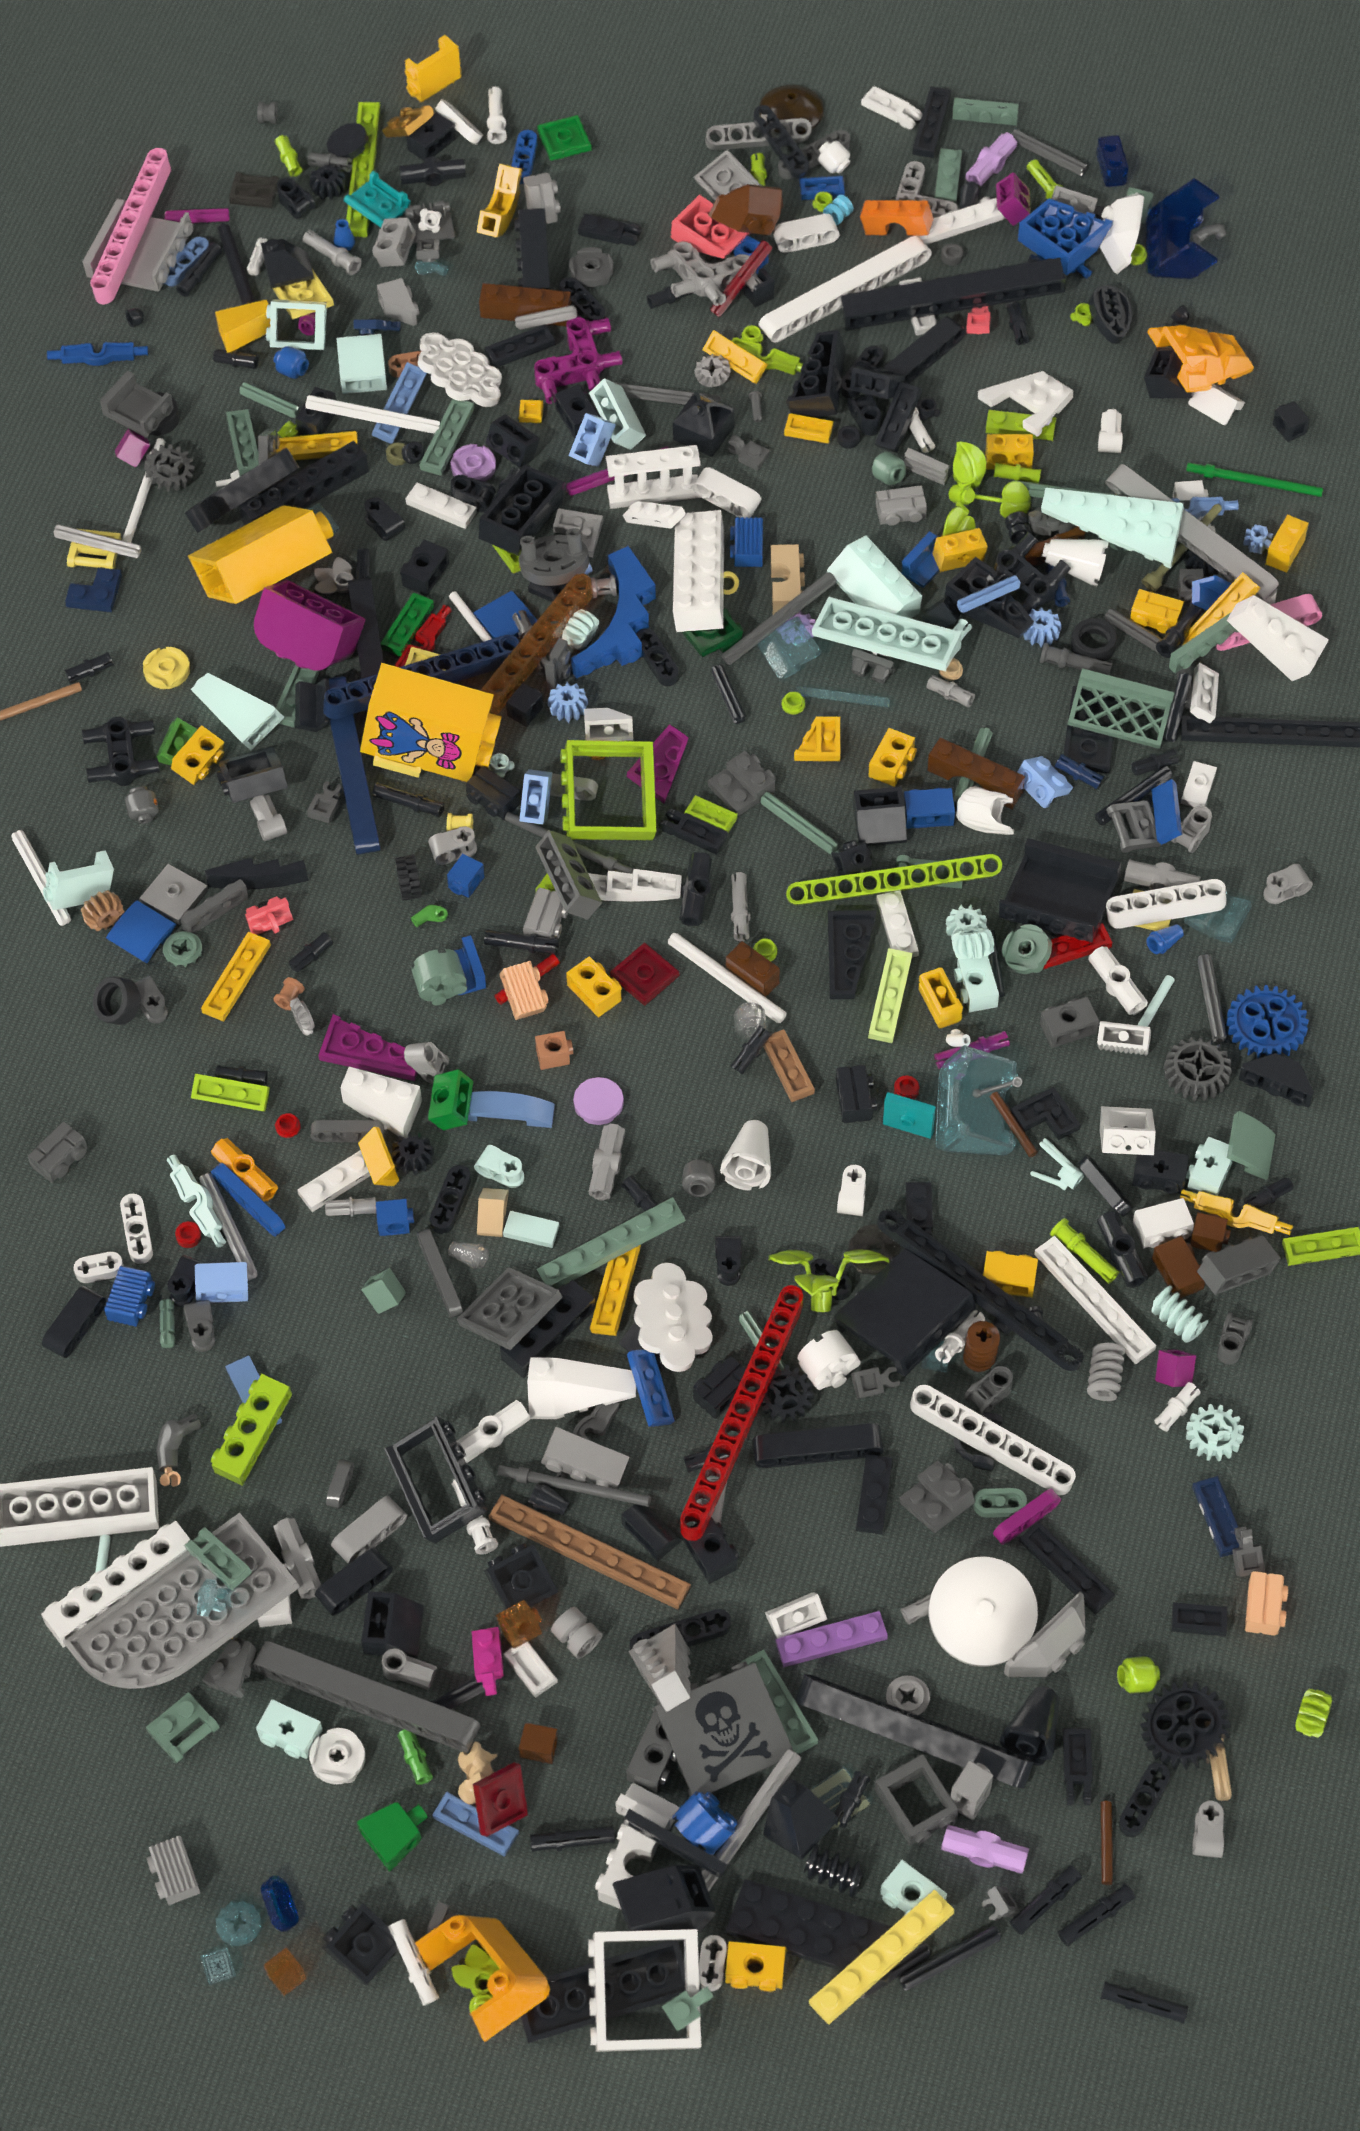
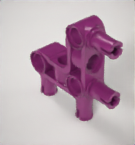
(582, 364)

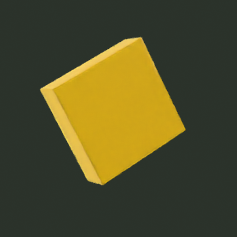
(531, 411)

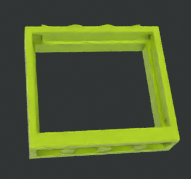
(609, 749)

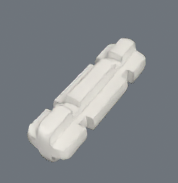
(256, 259)

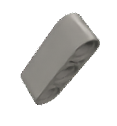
(369, 1529)

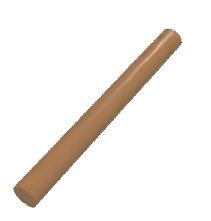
(39, 701)

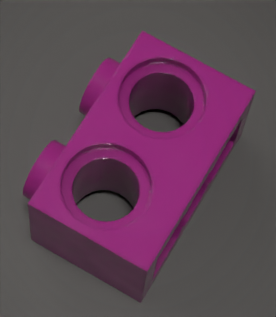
(1013, 199)

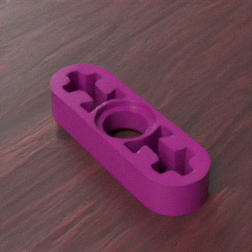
(1027, 1516)

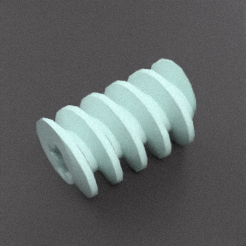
(1177, 1316)

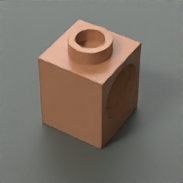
(549, 1058)

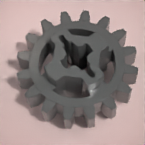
(169, 467)

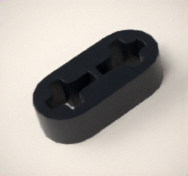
(831, 1270)

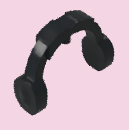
(978, 1461)

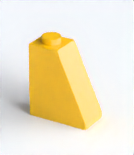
(242, 324)

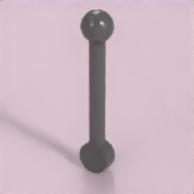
(1017, 1081)

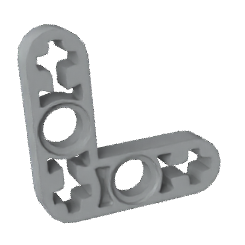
(908, 180)

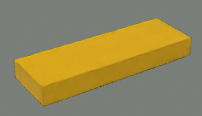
(738, 357)

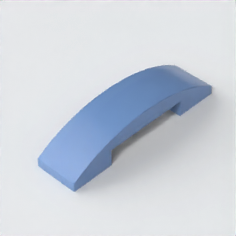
(511, 1106)

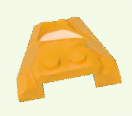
(1204, 354)

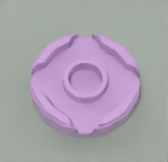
(474, 462)
(598, 1100)

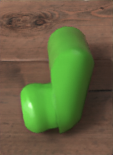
(429, 913)

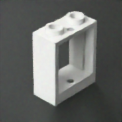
(1138, 1134)

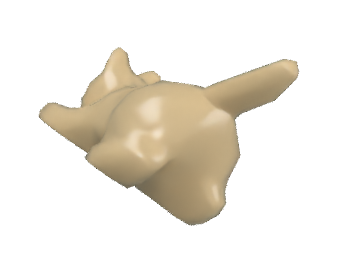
(476, 1766)

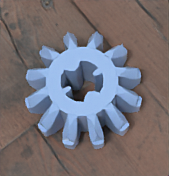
(1045, 627)
(567, 702)

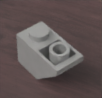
(397, 302)

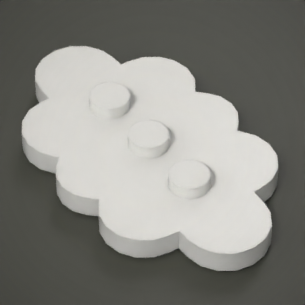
(459, 369)
(672, 1317)

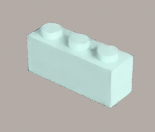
(616, 408)

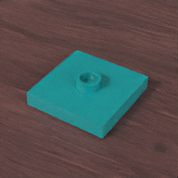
(909, 1115)

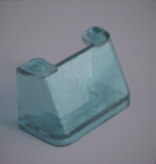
(969, 1122)

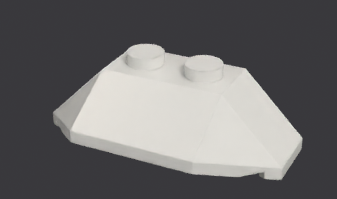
(1124, 232)

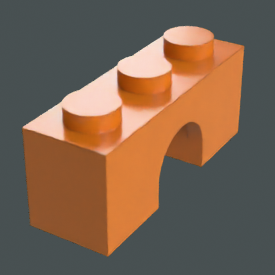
(912, 215)

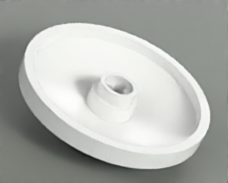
(983, 1611)

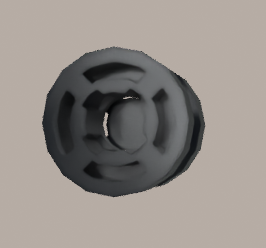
(1017, 525)

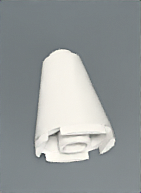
(1082, 556)
(748, 1158)

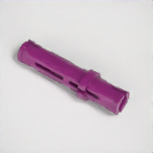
(984, 1044)

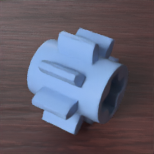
(1257, 539)

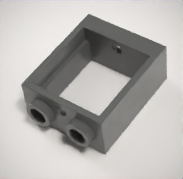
(902, 1776)

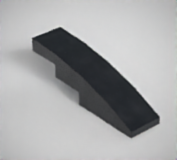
(257, 876)

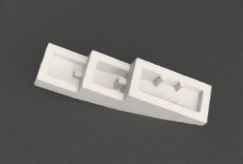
(638, 886)

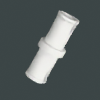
(1177, 1406)

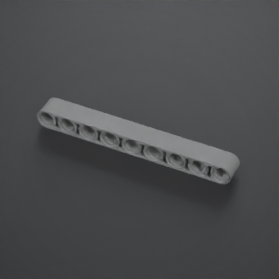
(1197, 535)

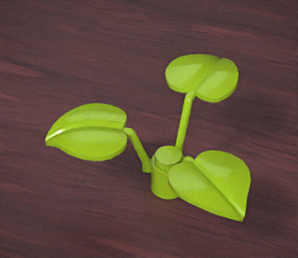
(967, 465)
(820, 1285)

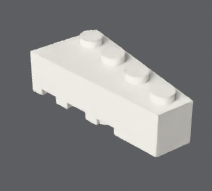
(1278, 636)

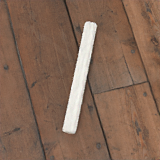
(37, 871)

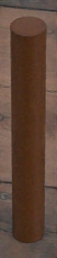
(1013, 1124)
(1106, 1843)

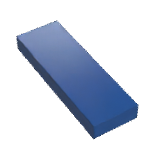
(1166, 811)
(650, 1388)

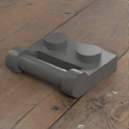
(1141, 824)

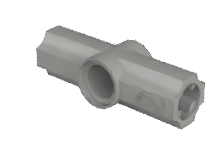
(1157, 876)
(606, 1162)
(297, 1557)

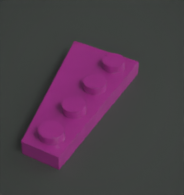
(356, 1048)

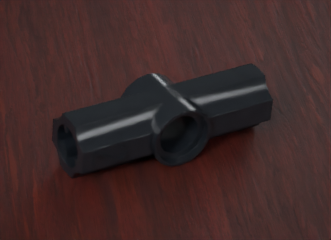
(432, 171)
(694, 899)
(1126, 1261)

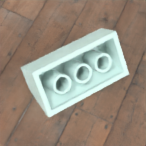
(873, 580)

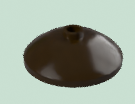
(794, 103)

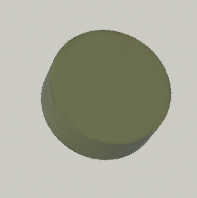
(394, 454)

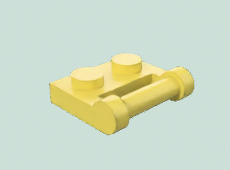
(75, 548)

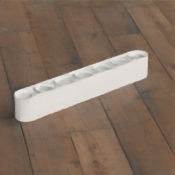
(998, 1451)

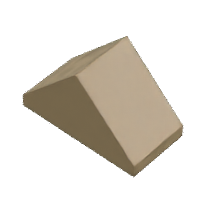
(492, 1212)

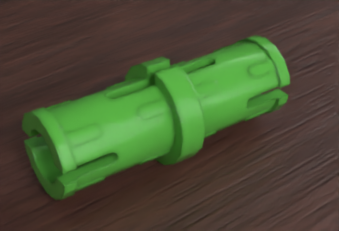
(415, 1757)

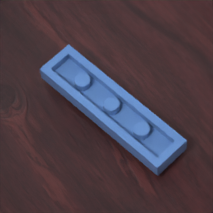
(400, 400)

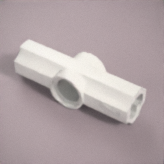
(1111, 970)
(504, 1422)

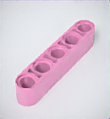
(1301, 608)

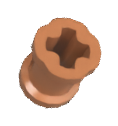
(290, 991)

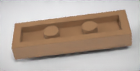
(788, 1066)

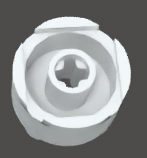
(828, 1360)

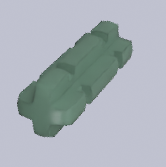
(167, 1323)

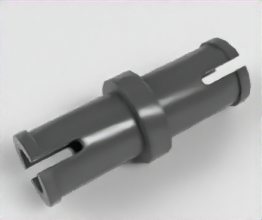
(329, 159)

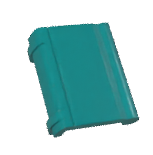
(378, 200)

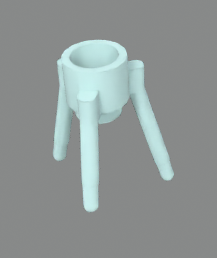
(1069, 1174)

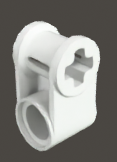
(852, 1194)

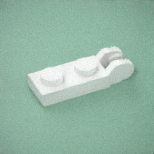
(891, 107)

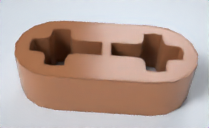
(402, 359)

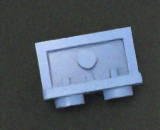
(1043, 780)

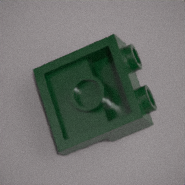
(713, 639)

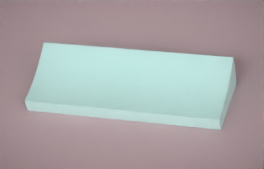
(887, 634)

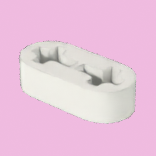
(98, 1267)
(718, 1963)

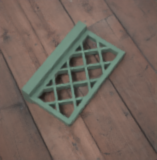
(1129, 692)

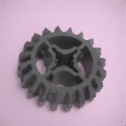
(1182, 1071)

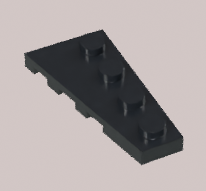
(848, 944)

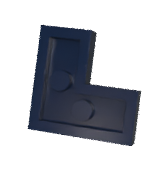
(96, 597)

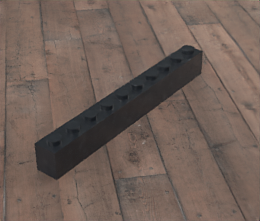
(953, 293)

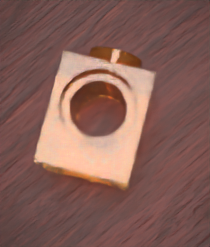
(519, 1623)

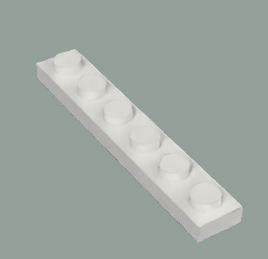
(1095, 1299)

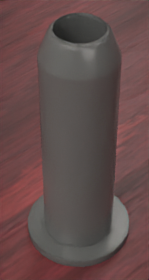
(756, 405)

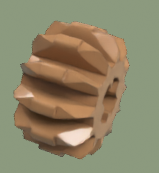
(102, 910)

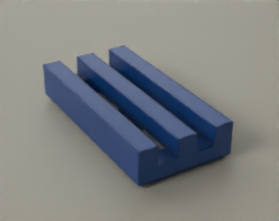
(835, 187)

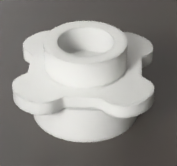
(435, 216)

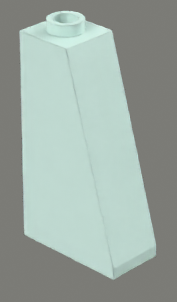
(241, 712)

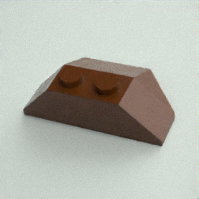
(749, 209)

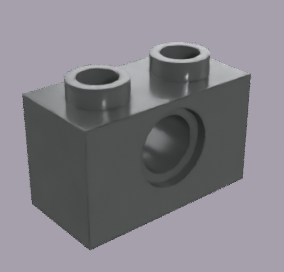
(1061, 1032)

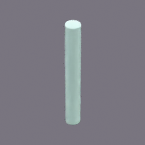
(1156, 1001)
(102, 1558)

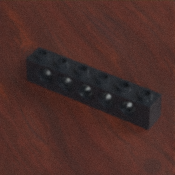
(310, 483)

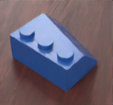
(1063, 233)

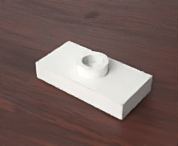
(1198, 784)

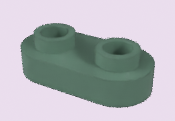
(999, 1500)

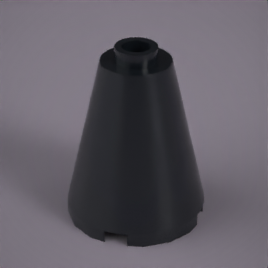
(1034, 1726)

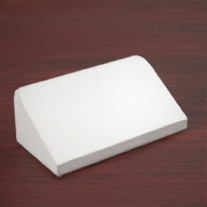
(796, 1615)

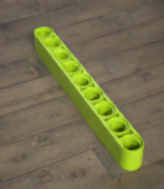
(904, 873)

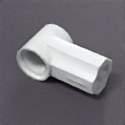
(1110, 435)

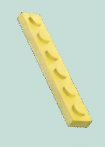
(881, 1957)

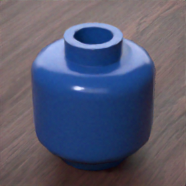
(291, 362)

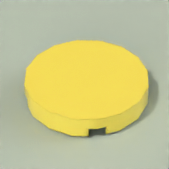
(166, 668)

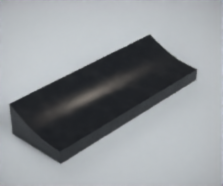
(631, 1984)

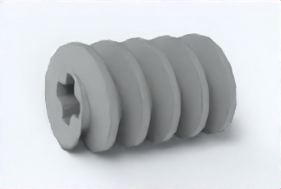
(1105, 1371)

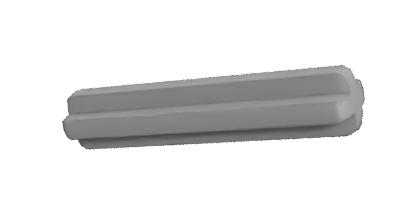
(546, 317)

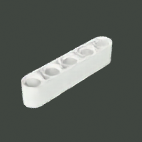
(1166, 903)

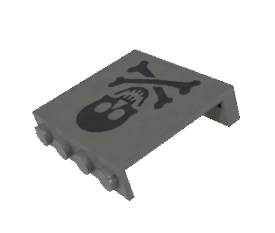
(725, 1730)

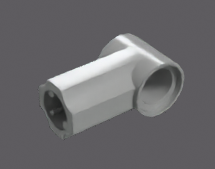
(268, 821)
(410, 1671)

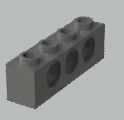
(568, 875)
(645, 1772)

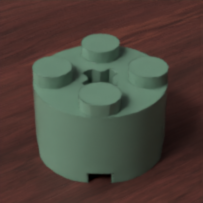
(439, 976)

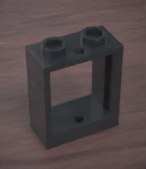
(251, 775)

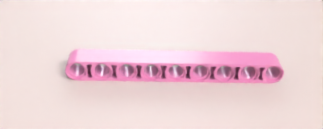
(130, 226)

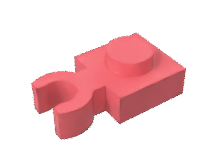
(979, 321)

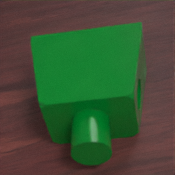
(392, 1832)

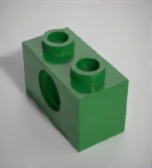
(450, 1100)

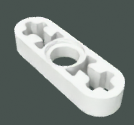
(462, 125)
(143, 1236)

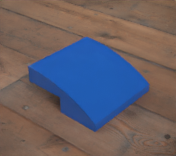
(141, 931)

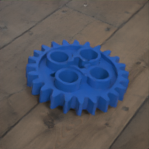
(1245, 1026)

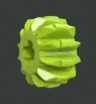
(1313, 1713)

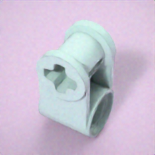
(500, 1167)

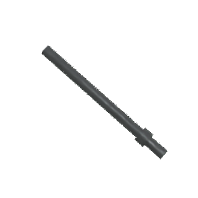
(609, 863)
(525, 1475)

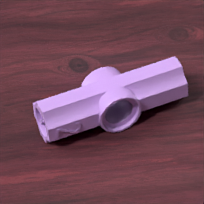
(991, 159)
(985, 1849)

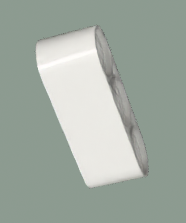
(805, 233)
(726, 493)

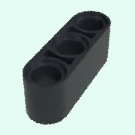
(74, 1322)
(353, 1581)

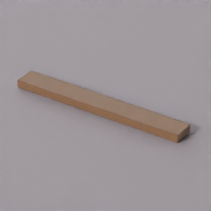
(590, 1552)

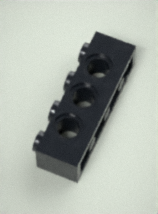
(563, 1324)

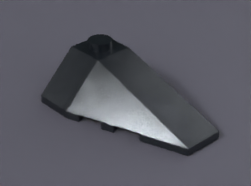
(1000, 613)

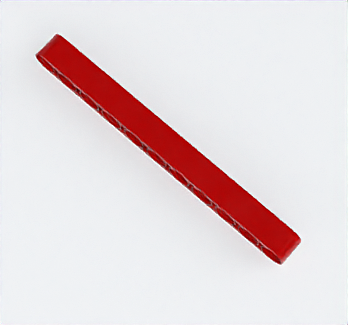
(741, 1422)

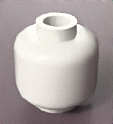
(834, 157)

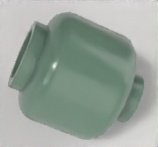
(888, 468)

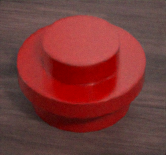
(287, 1125)

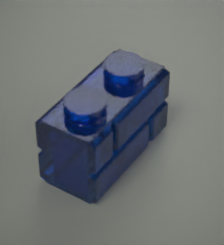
(1112, 161)

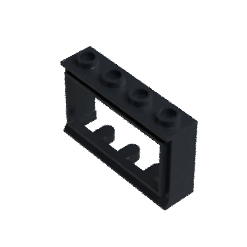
(461, 1471)

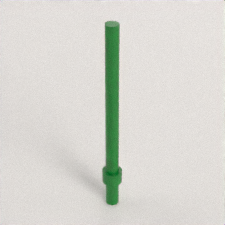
(1210, 471)

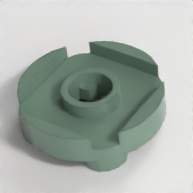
(1036, 958)

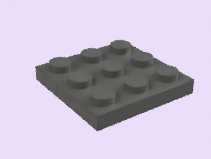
(509, 1308)

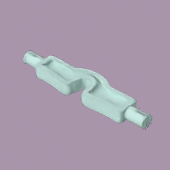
(203, 1210)

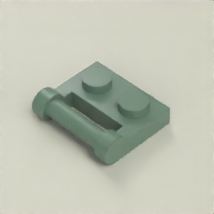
(178, 1721)

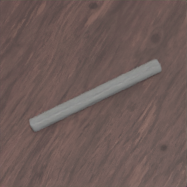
(754, 1811)

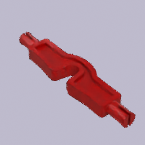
(427, 634)

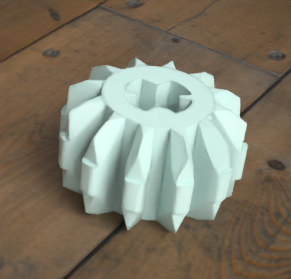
(580, 629)
(964, 919)
(973, 943)

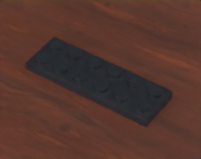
(803, 1927)

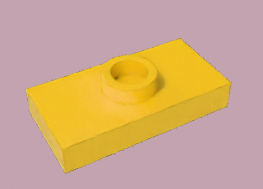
(808, 428)

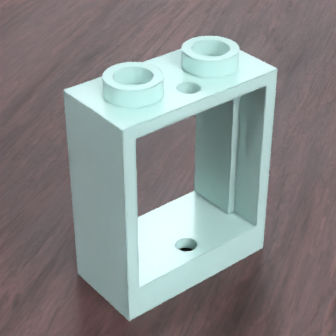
(320, 324)

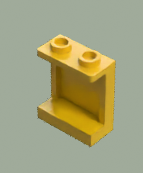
(435, 71)

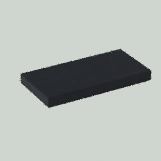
(1089, 746)

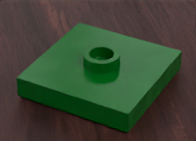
(564, 137)

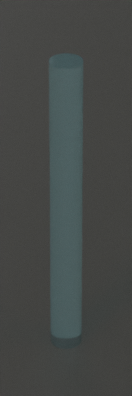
(843, 696)

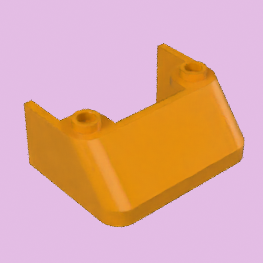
(514, 1987)

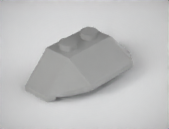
(1052, 1643)

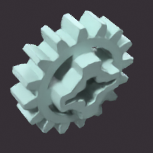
(1202, 1428)

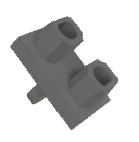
(882, 666)

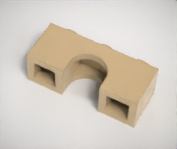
(786, 565)

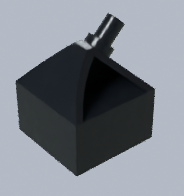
(703, 424)

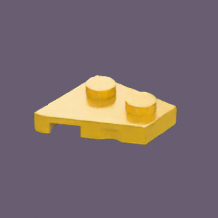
(821, 741)

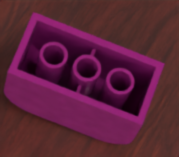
(306, 626)

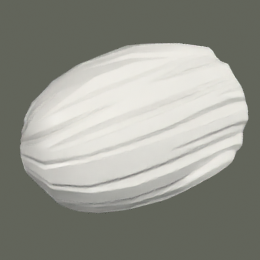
(982, 810)

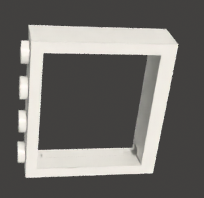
(596, 1979)

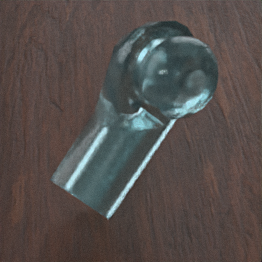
(425, 268)

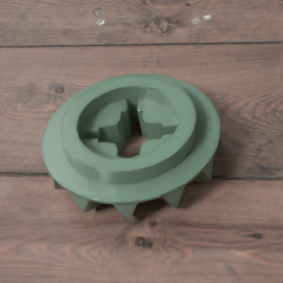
(178, 941)

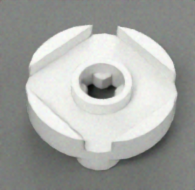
(337, 1772)

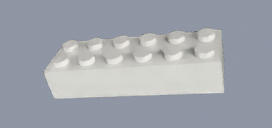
(699, 571)
(78, 1506)

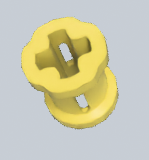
(455, 821)

